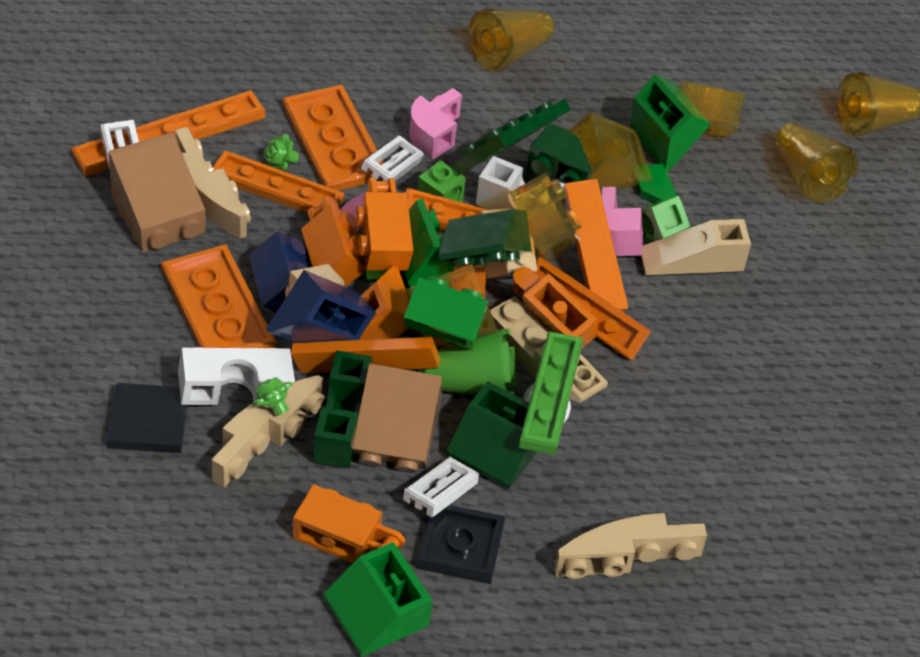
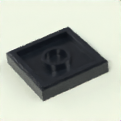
(147, 418)
(461, 543)

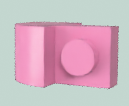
(433, 123)
(624, 225)

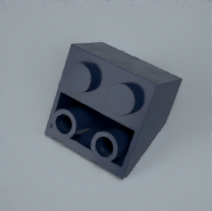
(273, 264)
(320, 312)

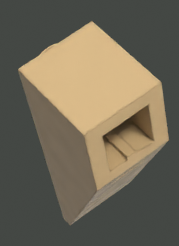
(700, 249)

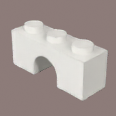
(496, 183)
(207, 369)

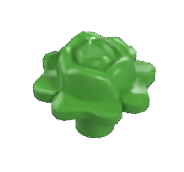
(280, 153)
(272, 394)

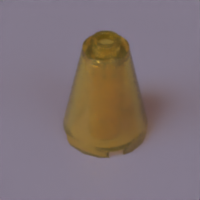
(507, 35)
(875, 103)
(816, 162)

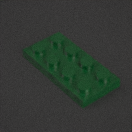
(510, 134)

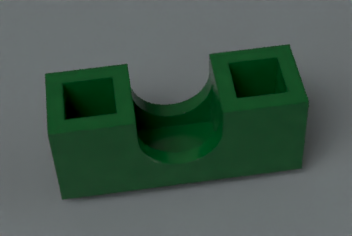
(339, 418)

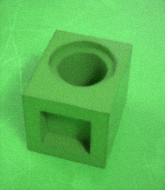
(442, 182)
(663, 219)

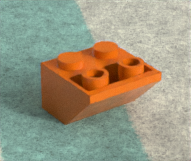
(390, 303)

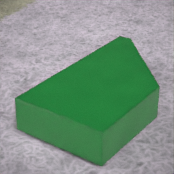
(658, 187)

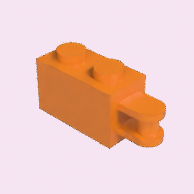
(384, 227)
(334, 240)
(554, 305)
(341, 525)

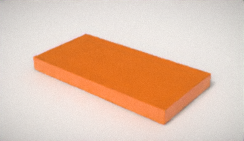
(331, 136)
(217, 300)

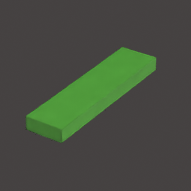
(551, 393)

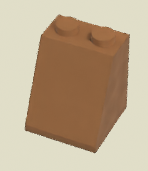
(156, 192)
(397, 417)

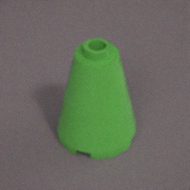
(469, 369)

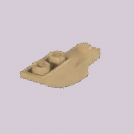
(214, 188)
(529, 342)
(257, 426)
(616, 544)

